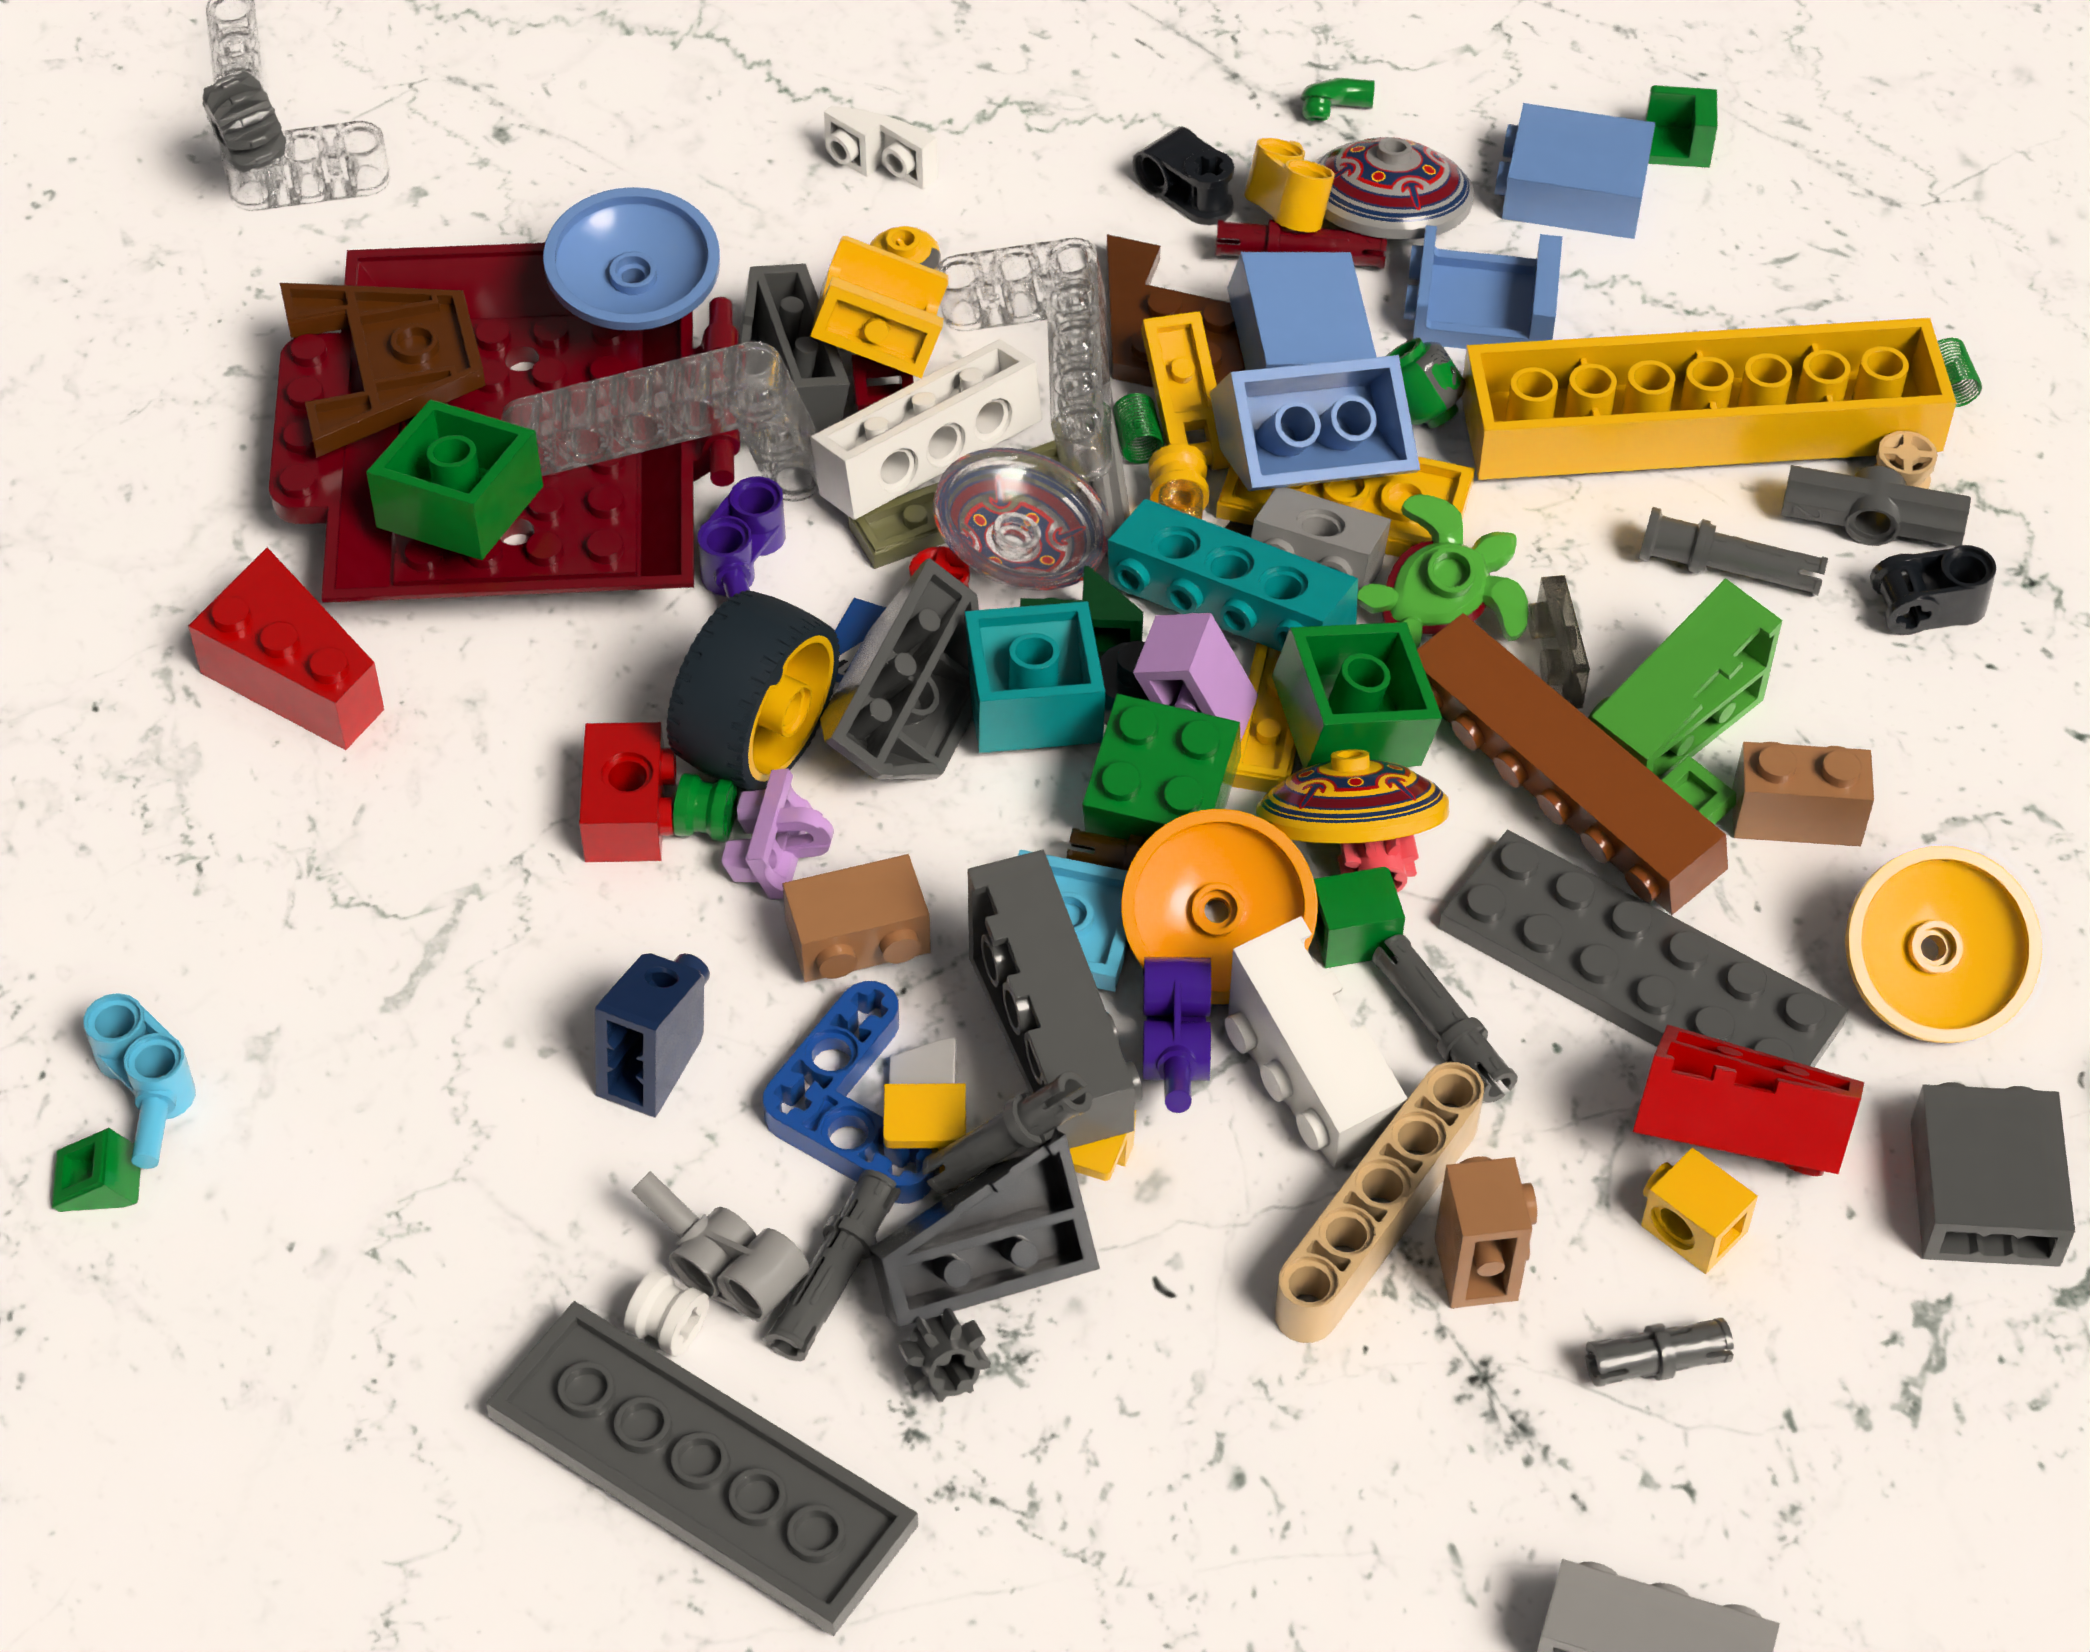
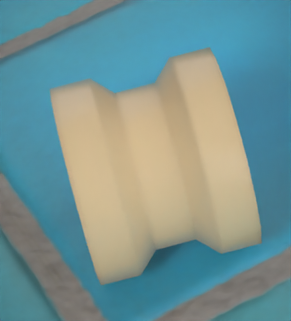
(1909, 455)

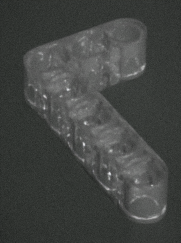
(318, 160)
(1065, 287)
(676, 403)

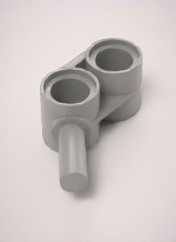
(725, 1255)

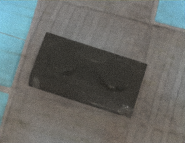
(1563, 653)

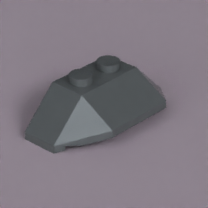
(908, 683)

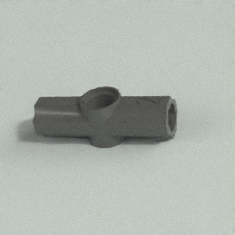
(1876, 505)

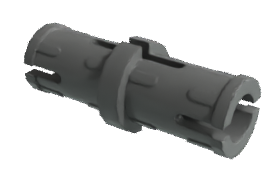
(1659, 1351)

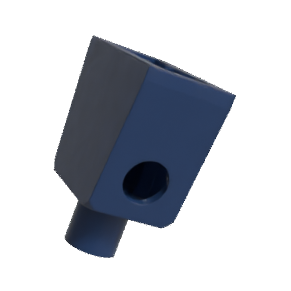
(649, 1030)

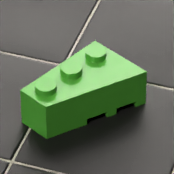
(1694, 682)

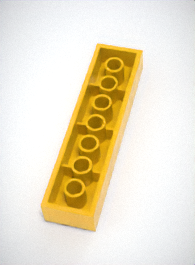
(1703, 397)

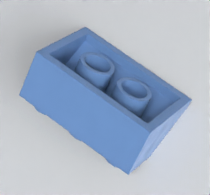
(1315, 423)

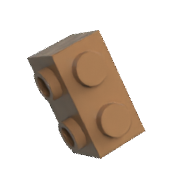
(1803, 793)
(857, 918)
(1484, 1231)

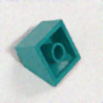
(1034, 677)

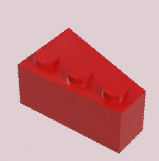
(287, 653)
(1748, 1103)

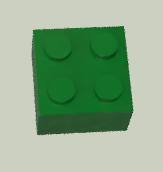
(455, 479)
(1356, 692)
(1158, 767)

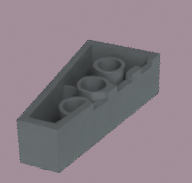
(1046, 993)

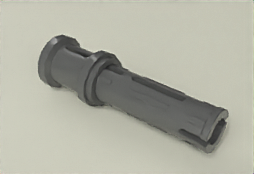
(1701, 547)

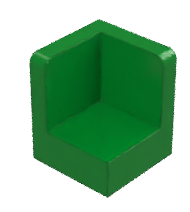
(1683, 125)
(1356, 915)

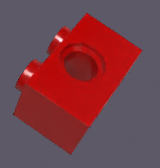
(625, 792)

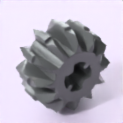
(244, 121)

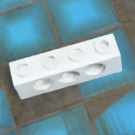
(926, 428)

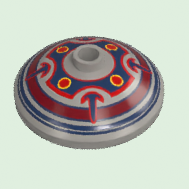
(1395, 189)

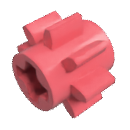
(1394, 854)

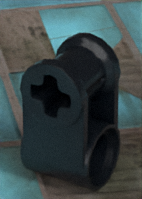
(1187, 175)
(1938, 589)

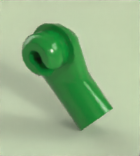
(1336, 91)

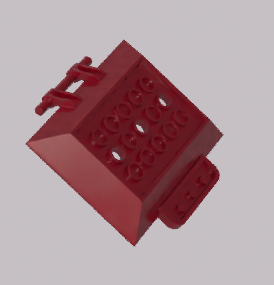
(588, 526)

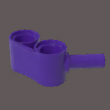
(738, 532)
(1176, 1025)

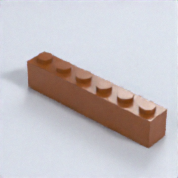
(1572, 767)

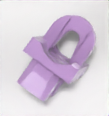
(764, 815)

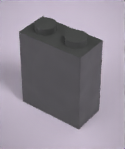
(1991, 1175)

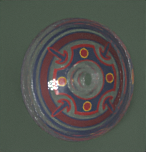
(1021, 518)

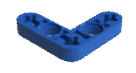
(826, 1097)

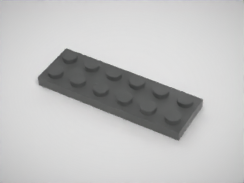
(1631, 957)
(704, 1467)

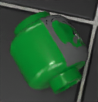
(1429, 382)

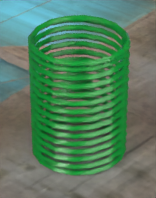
(1953, 372)
(1153, 424)

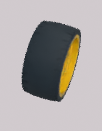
(752, 689)

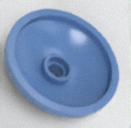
(631, 258)

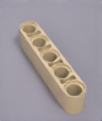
(1374, 1226)

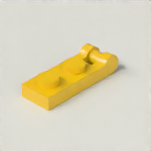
(1183, 381)

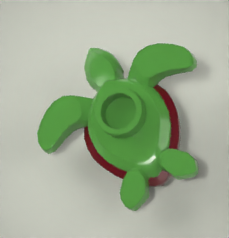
(1446, 578)

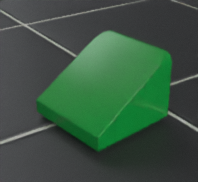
(96, 1174)

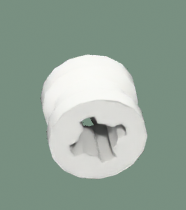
(666, 1312)

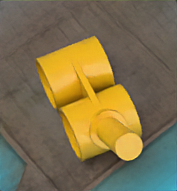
(1288, 185)

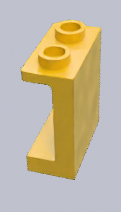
(880, 306)

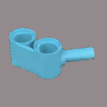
(136, 1060)

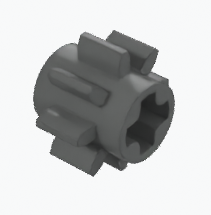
(944, 1355)

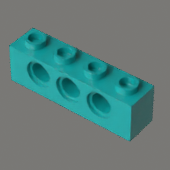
(1235, 578)

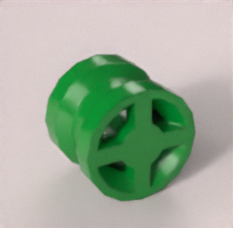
(704, 807)

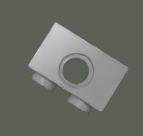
(1324, 532)

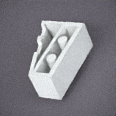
(1307, 1047)

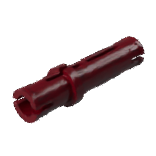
(1246, 237)

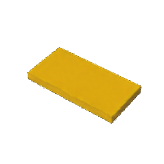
(1374, 495)

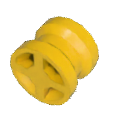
(1177, 463)

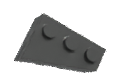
(781, 313)

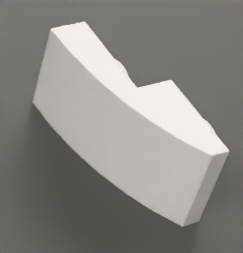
(876, 140)

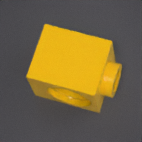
(1697, 1209)

